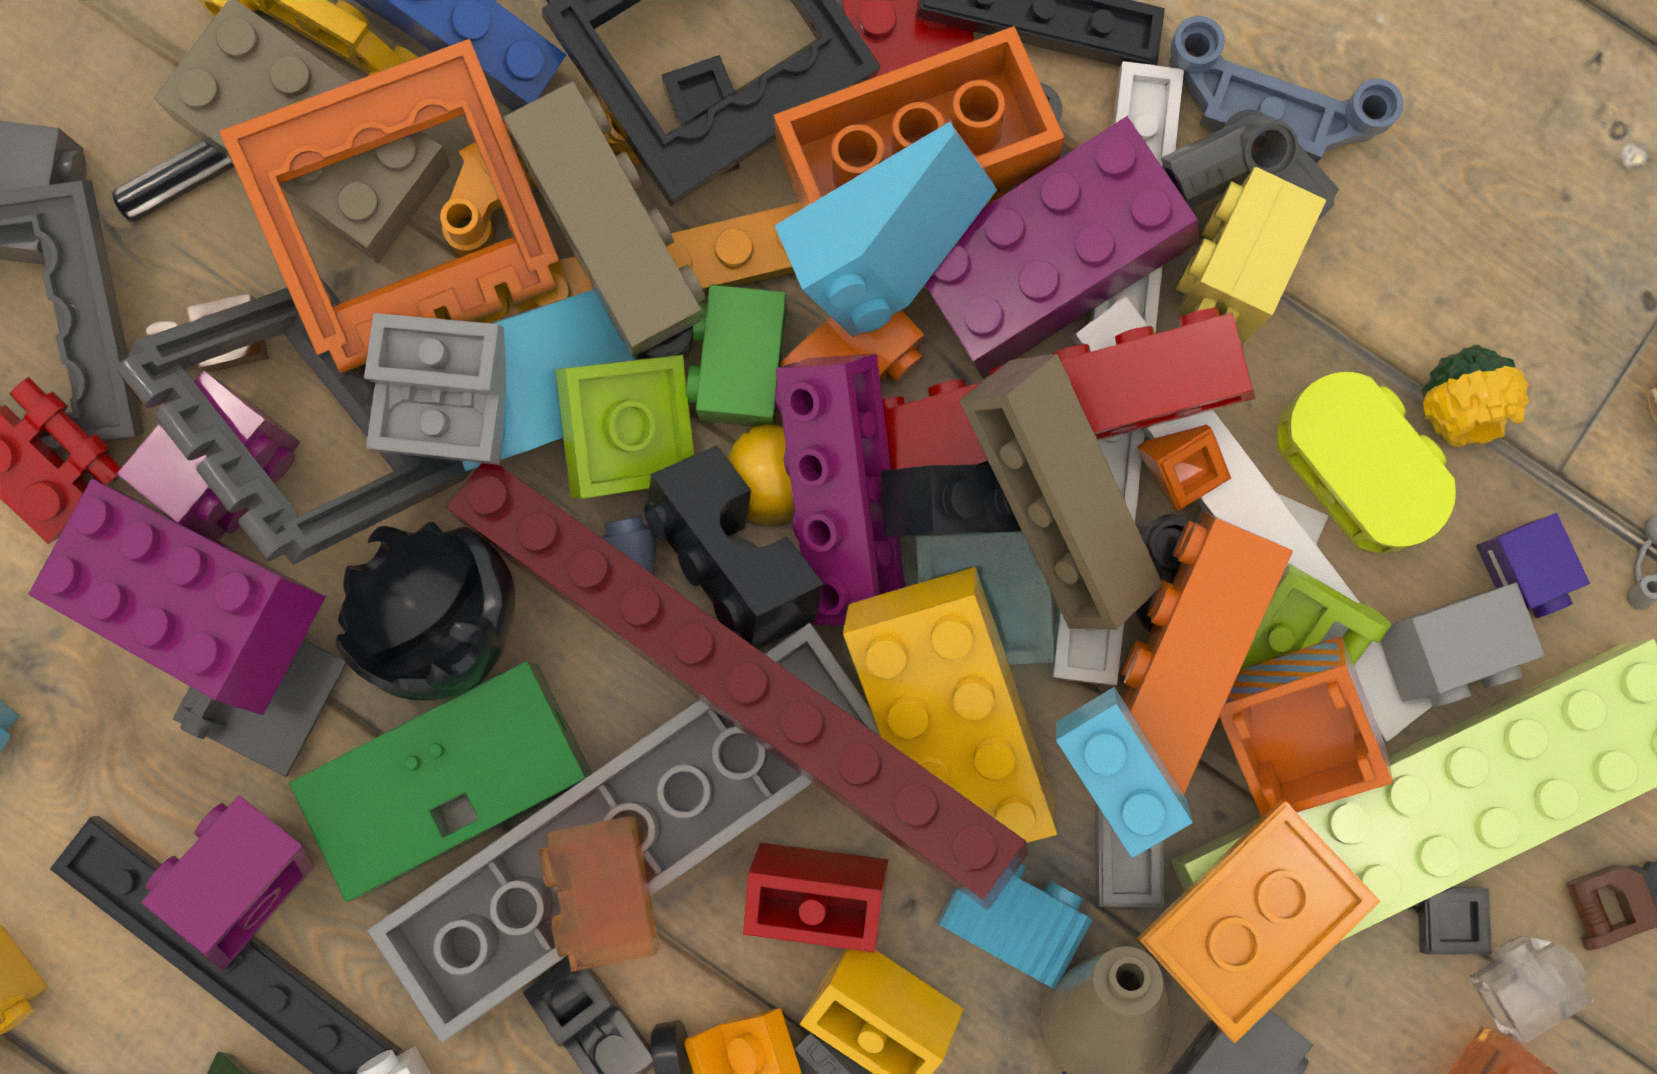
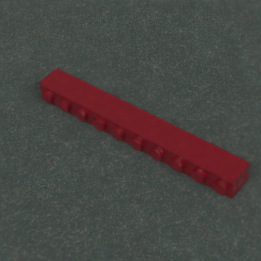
(743, 685)

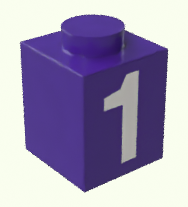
(1540, 562)

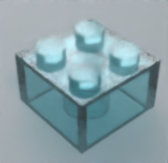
(1011, 584)

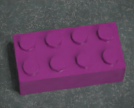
(1061, 246)
(177, 598)

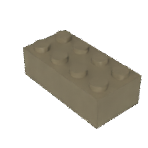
(252, 68)

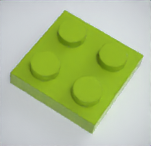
(623, 423)

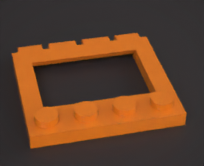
(361, 119)

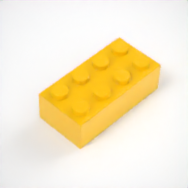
(950, 696)

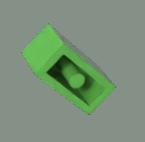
(739, 356)

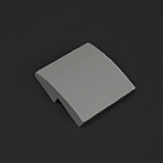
(436, 388)

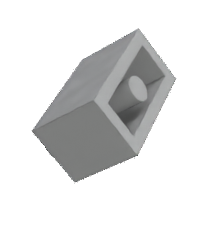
(1461, 644)

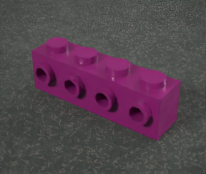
(835, 468)

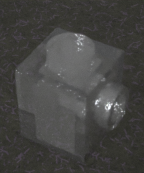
(1531, 986)

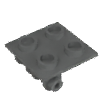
(287, 722)

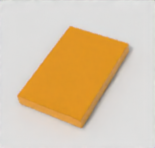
(1258, 920)

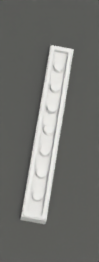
(1255, 506)

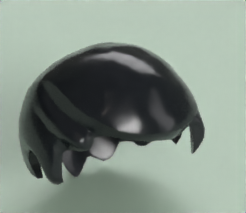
(426, 612)

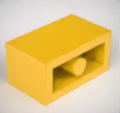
(882, 1015)

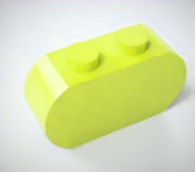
(1366, 462)

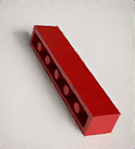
(1119, 387)

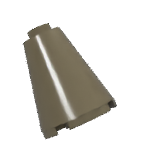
(1108, 1015)

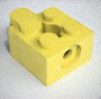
(1251, 250)

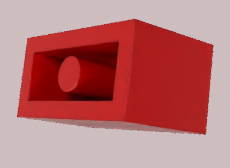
(815, 897)

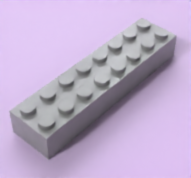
(692, 792)

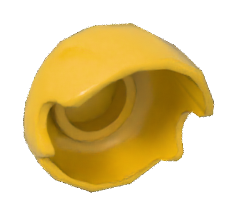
(760, 463)

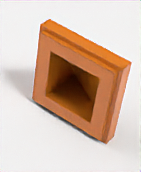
(1185, 464)

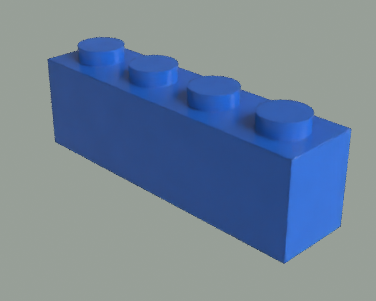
(510, 52)

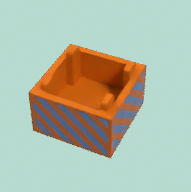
(1305, 729)

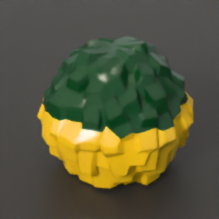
(1474, 396)

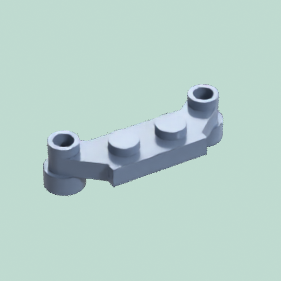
(1317, 119)

